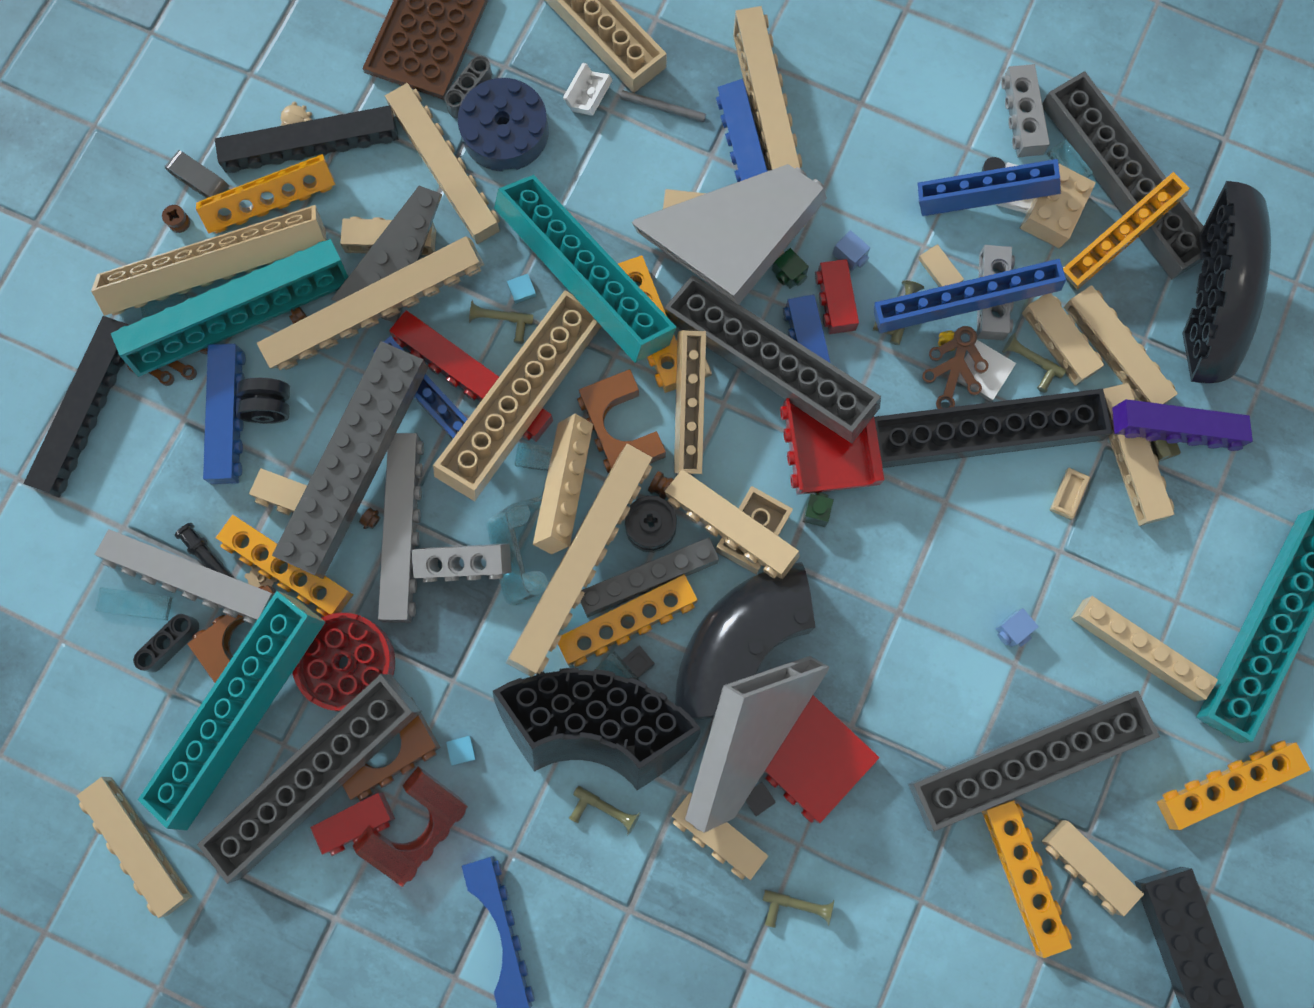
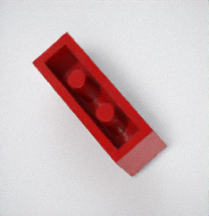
(837, 296)
(351, 823)

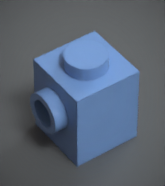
(852, 249)
(1017, 629)

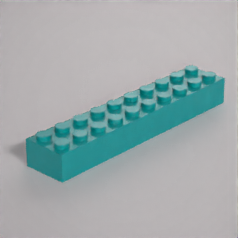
(584, 268)
(230, 308)
(1266, 640)
(230, 711)

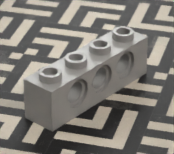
(1025, 79)
(989, 326)
(496, 555)

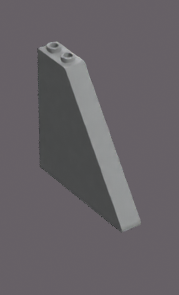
(737, 229)
(746, 735)

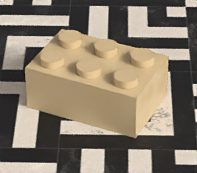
(1055, 216)
(764, 510)

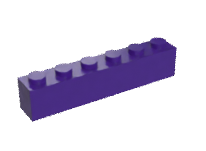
(1182, 425)

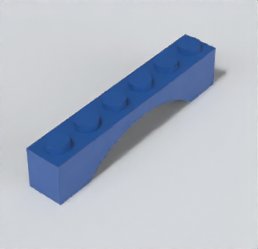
(484, 883)

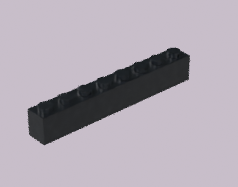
(306, 139)
(77, 412)

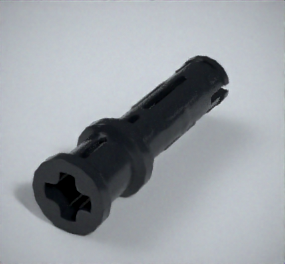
(198, 547)

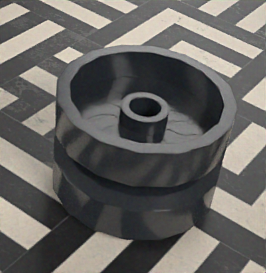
(263, 400)
(650, 510)

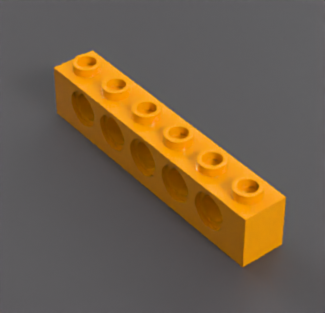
(271, 183)
(1126, 230)
(638, 272)
(237, 530)
(678, 588)
(1290, 765)
(1058, 936)

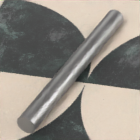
(664, 106)

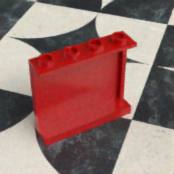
(825, 459)
(819, 762)

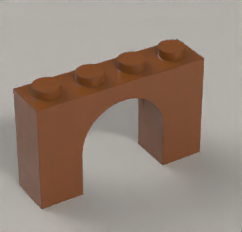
(599, 400)
(213, 644)
(416, 744)

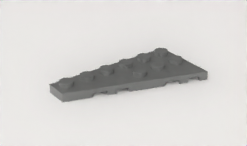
(397, 245)

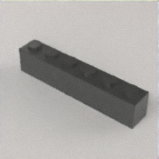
(648, 577)

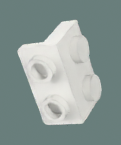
(587, 90)

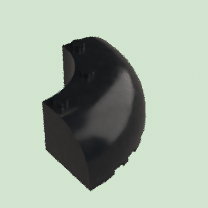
(1230, 284)
(740, 635)
(596, 720)

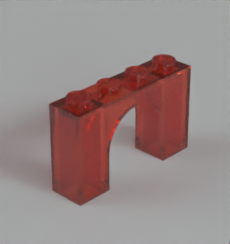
(402, 860)

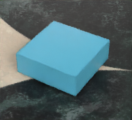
(521, 288)
(461, 750)

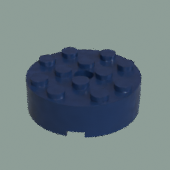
(503, 124)

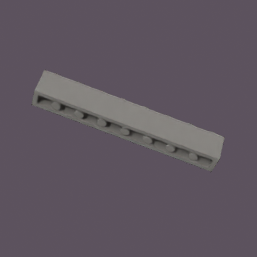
(399, 529)
(183, 575)

